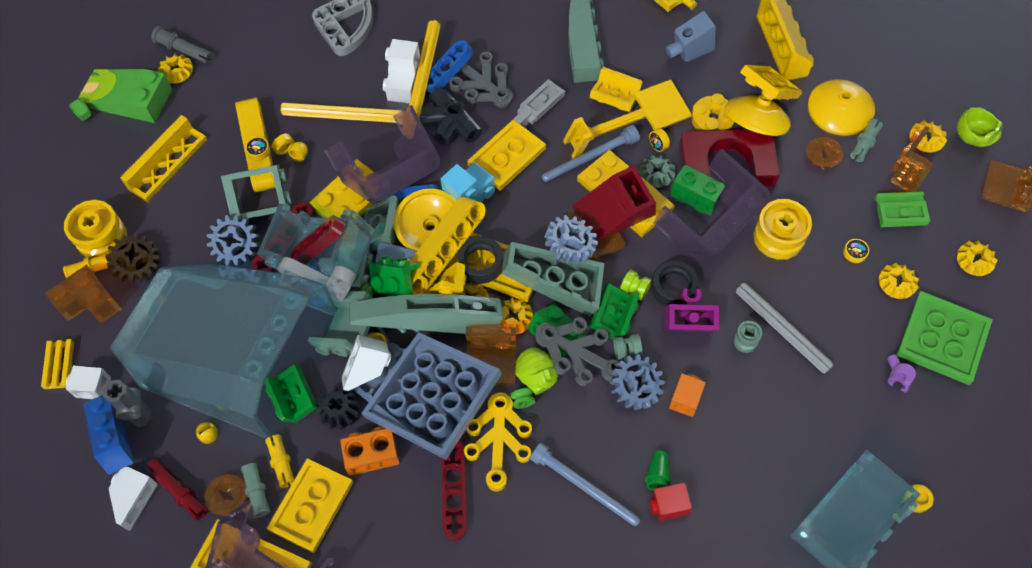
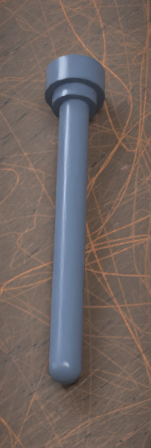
(628, 136)
(543, 456)

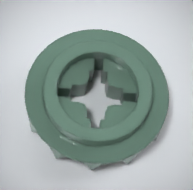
(657, 179)

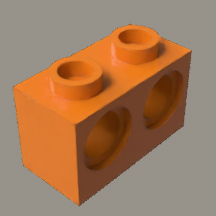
(370, 458)

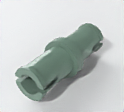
(866, 140)
(255, 490)

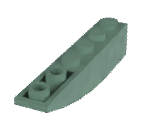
(582, 42)
(427, 312)

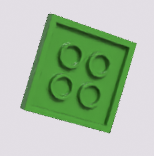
(944, 338)

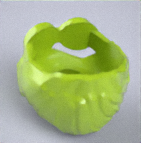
(979, 127)
(536, 370)

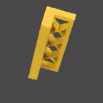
(159, 156)

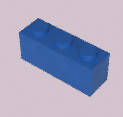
(107, 435)

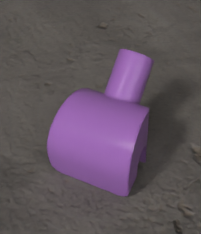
(901, 372)

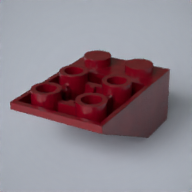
(616, 204)

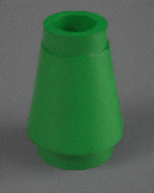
(658, 471)

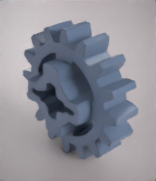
(234, 230)
(570, 239)
(646, 378)

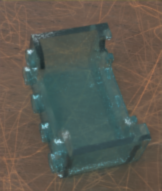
(290, 228)
(856, 514)

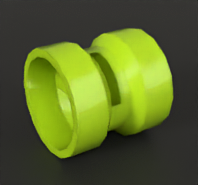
(634, 283)

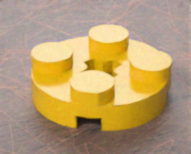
(707, 105)

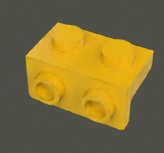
(616, 89)
(449, 281)

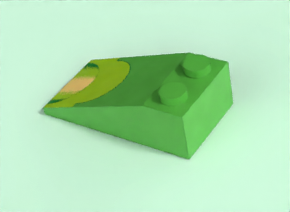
(127, 92)

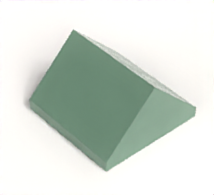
(382, 219)

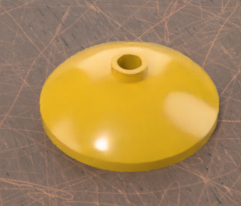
(841, 107)
(758, 115)
(417, 213)

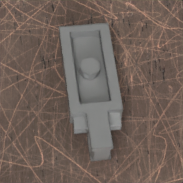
(539, 103)

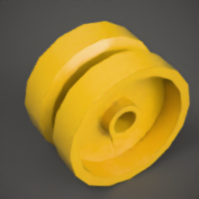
(93, 228)
(782, 229)

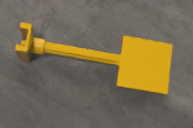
(658, 104)

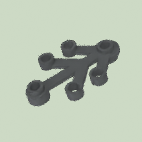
(484, 82)
(575, 349)

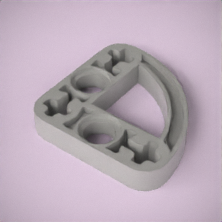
(331, 22)

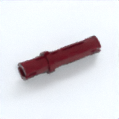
(182, 494)

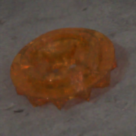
(833, 150)
(225, 483)

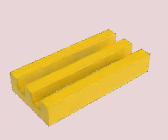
(56, 348)

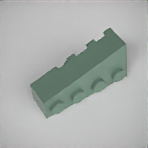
(569, 283)

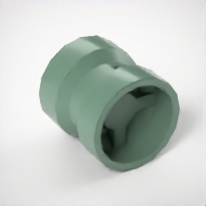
(747, 342)
(627, 347)

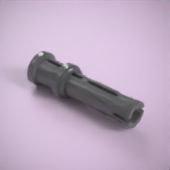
(174, 42)

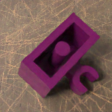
(691, 316)

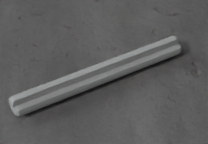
(785, 328)

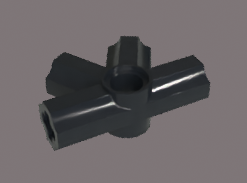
(448, 118)

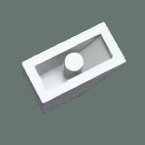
(365, 362)
(129, 495)

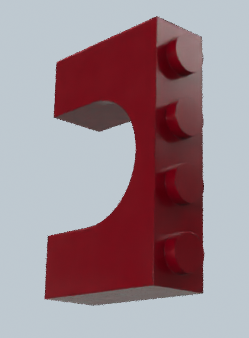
(752, 146)

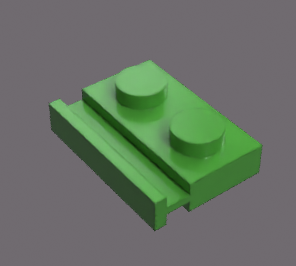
(902, 209)

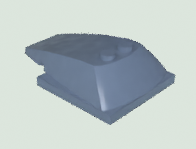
(428, 393)

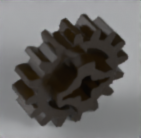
(124, 252)

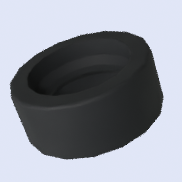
(481, 243)
(673, 267)

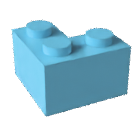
(469, 183)

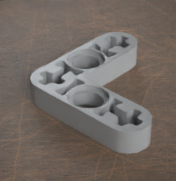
(337, 284)

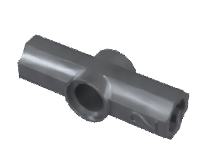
(127, 403)

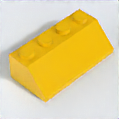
(784, 39)

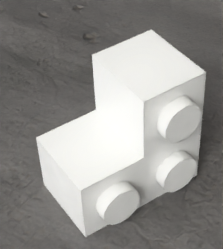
(402, 70)

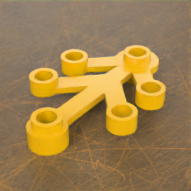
(499, 436)

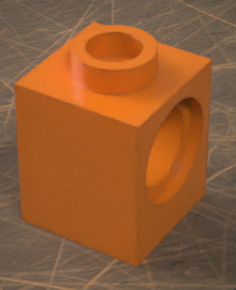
(687, 394)

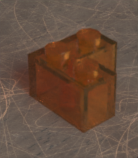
(81, 292)

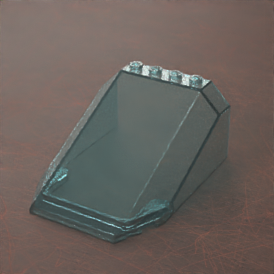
(214, 335)

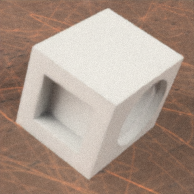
(87, 382)

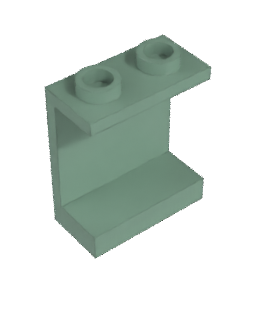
(342, 335)

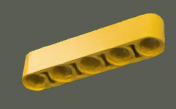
(252, 126)
(445, 242)

